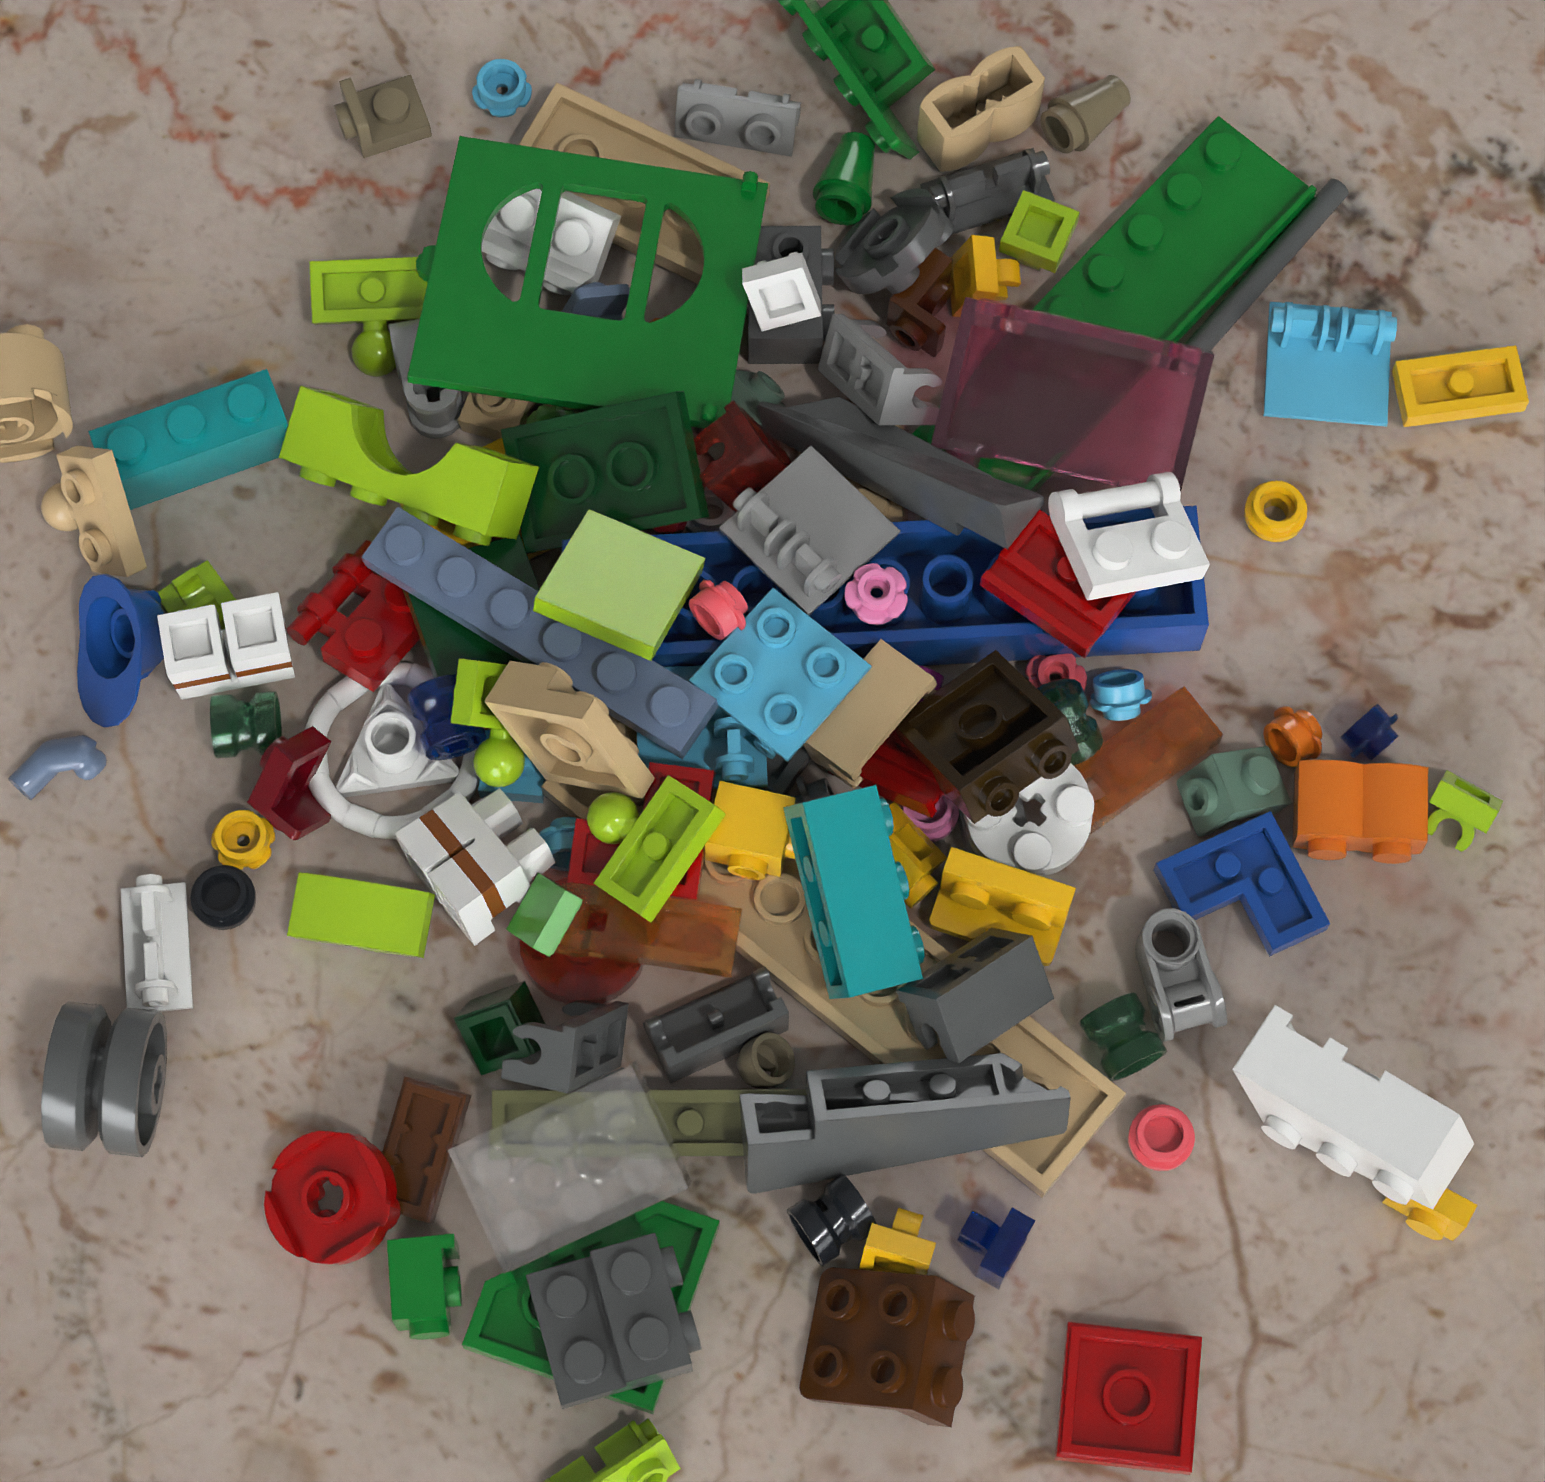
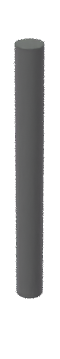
(1269, 265)

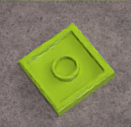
(619, 584)

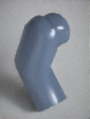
(58, 756)

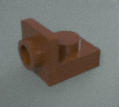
(914, 309)

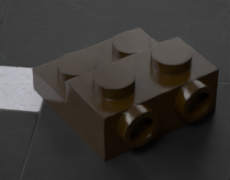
(988, 737)

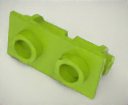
(630, 1455)

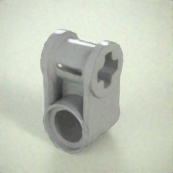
(427, 418)
(1179, 988)

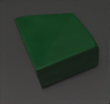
(489, 1025)

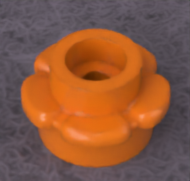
(1293, 736)

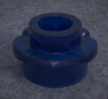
(1371, 733)

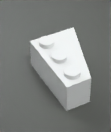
(1351, 1116)

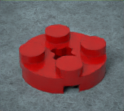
(367, 1204)

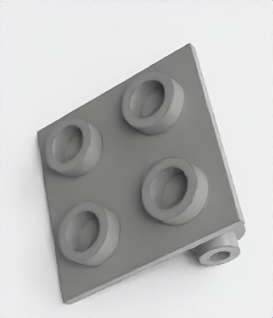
(808, 529)

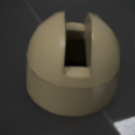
(766, 1053)

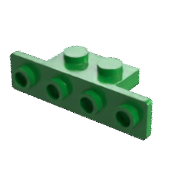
(873, 57)

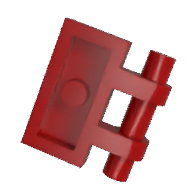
(374, 634)

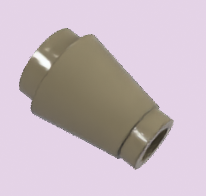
(1082, 114)

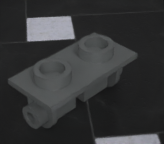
(990, 189)

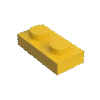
(1460, 386)

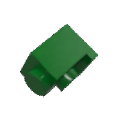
(423, 1284)

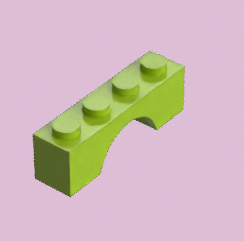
(348, 442)

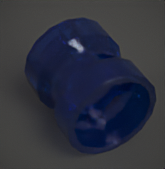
(433, 706)

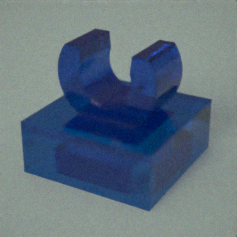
(996, 1243)

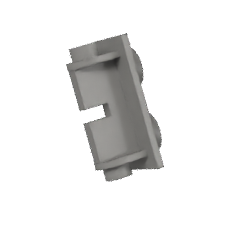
(723, 118)

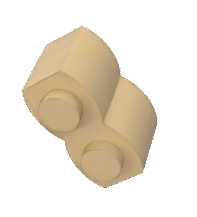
(978, 109)

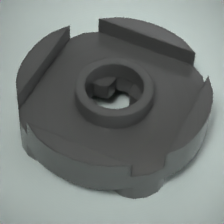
(891, 246)

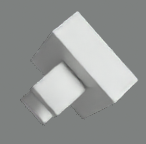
(781, 291)

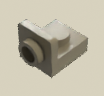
(382, 115)

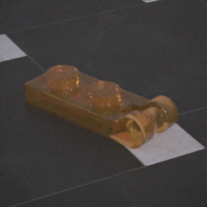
(1148, 753)
(681, 936)

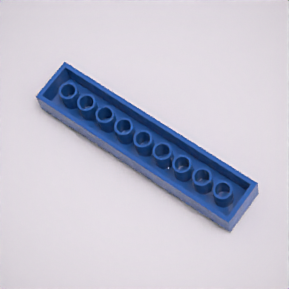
(946, 609)

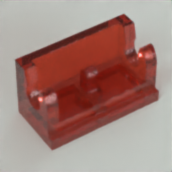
(749, 456)

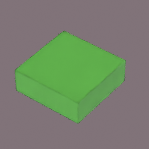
(544, 915)

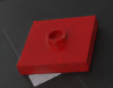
(1128, 1398)

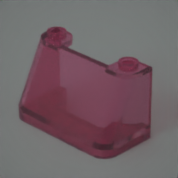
(1069, 395)

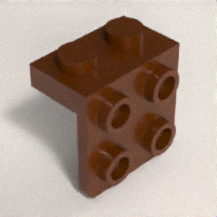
(888, 1343)

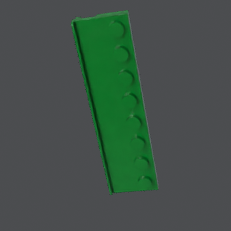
(1173, 251)

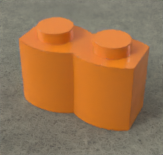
(1360, 809)

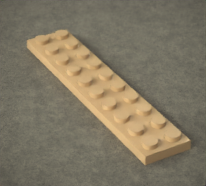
(780, 937)

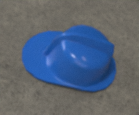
(116, 647)

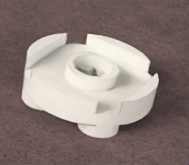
(1042, 848)

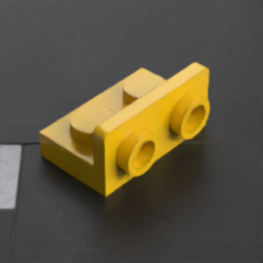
(989, 894)

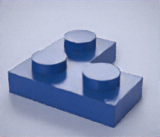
(1248, 866)

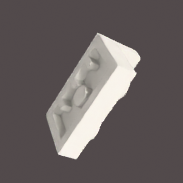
(578, 243)

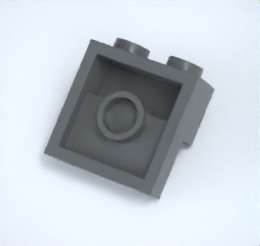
(613, 1320)

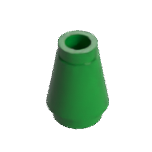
(846, 181)

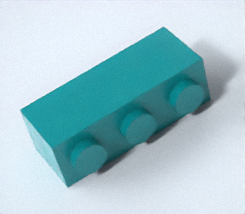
(196, 438)
(855, 892)

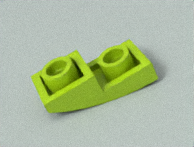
(361, 914)

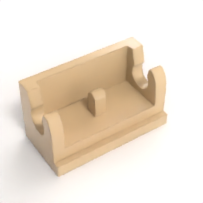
(869, 713)

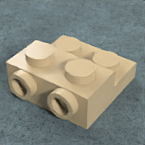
(566, 730)

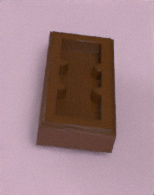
(418, 1141)

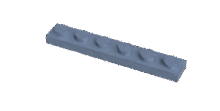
(502, 612)

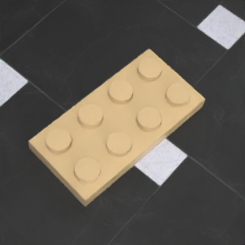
(589, 128)

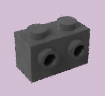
(801, 340)

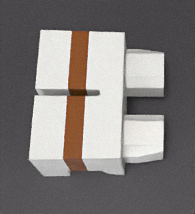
(212, 660)
(467, 865)

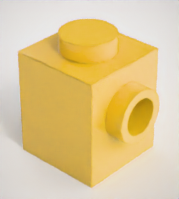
(753, 832)

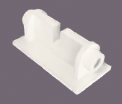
(156, 945)

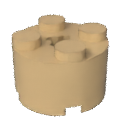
(31, 394)

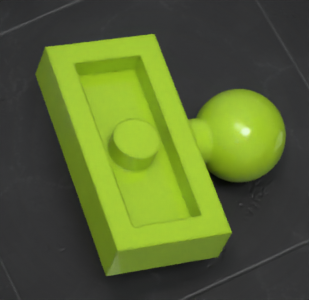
(371, 295)
(499, 758)
(653, 846)

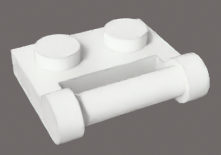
(1132, 553)

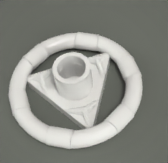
(384, 756)

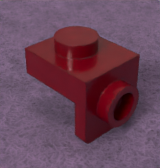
(283, 785)

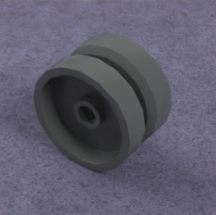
(104, 1079)

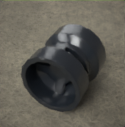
(831, 1219)

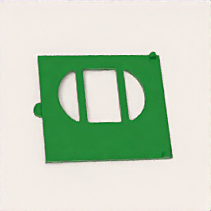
(515, 350)

